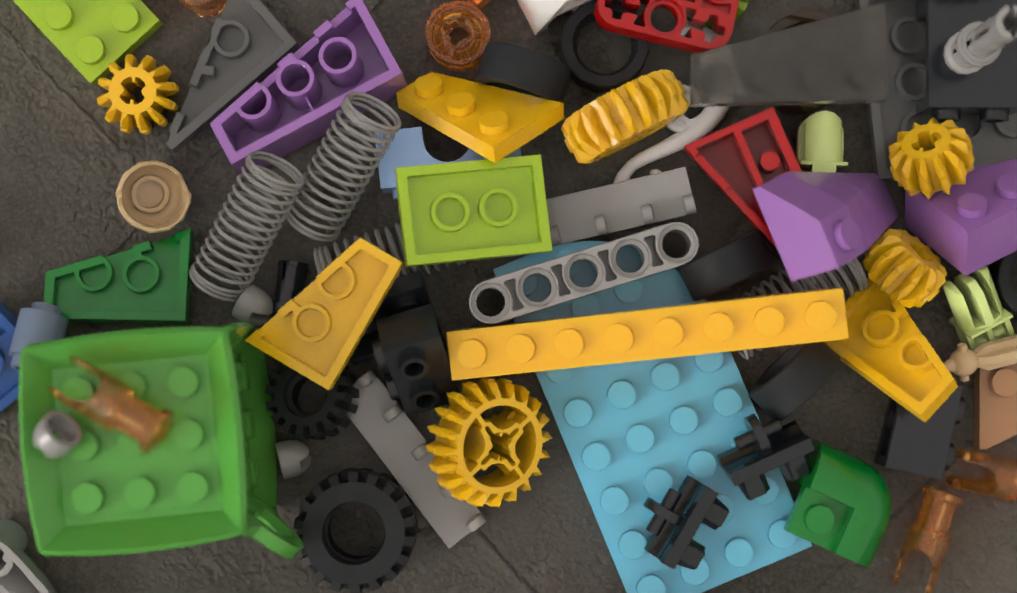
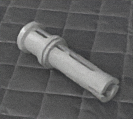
(984, 40)

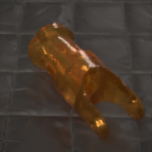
(119, 408)
(998, 483)
(930, 532)

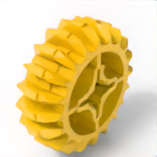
(624, 116)
(465, 446)

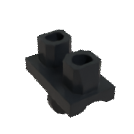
(765, 449)
(678, 520)

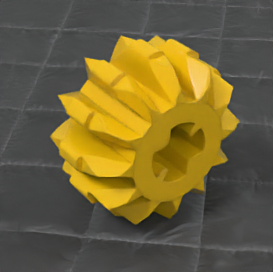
(154, 89)
(931, 157)
(904, 268)

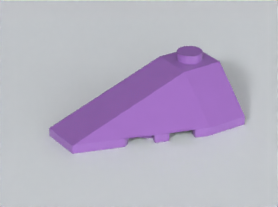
(824, 217)

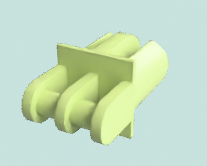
(821, 143)
(977, 309)

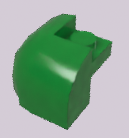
(841, 505)

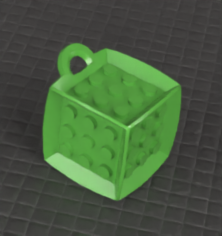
(203, 480)

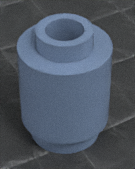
(35, 325)

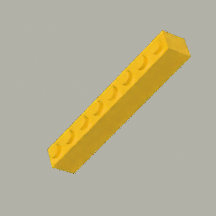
(648, 333)

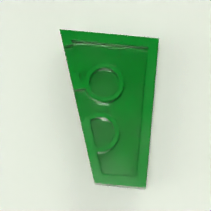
(129, 286)

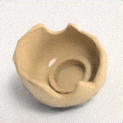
(153, 196)

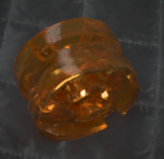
(457, 15)

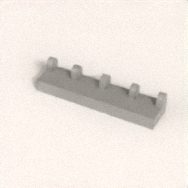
(620, 206)
(404, 453)

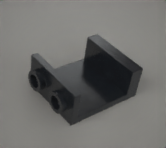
(949, 95)

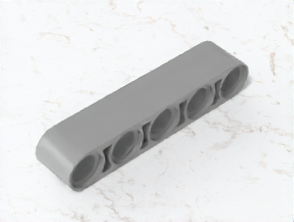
(601, 257)

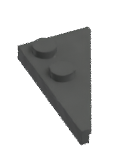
(241, 51)

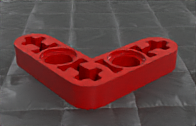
(719, 12)

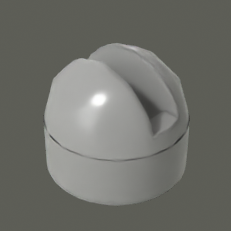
(253, 306)
(65, 426)
(293, 457)

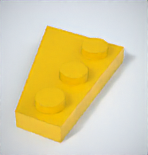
(479, 115)
(330, 316)
(893, 353)

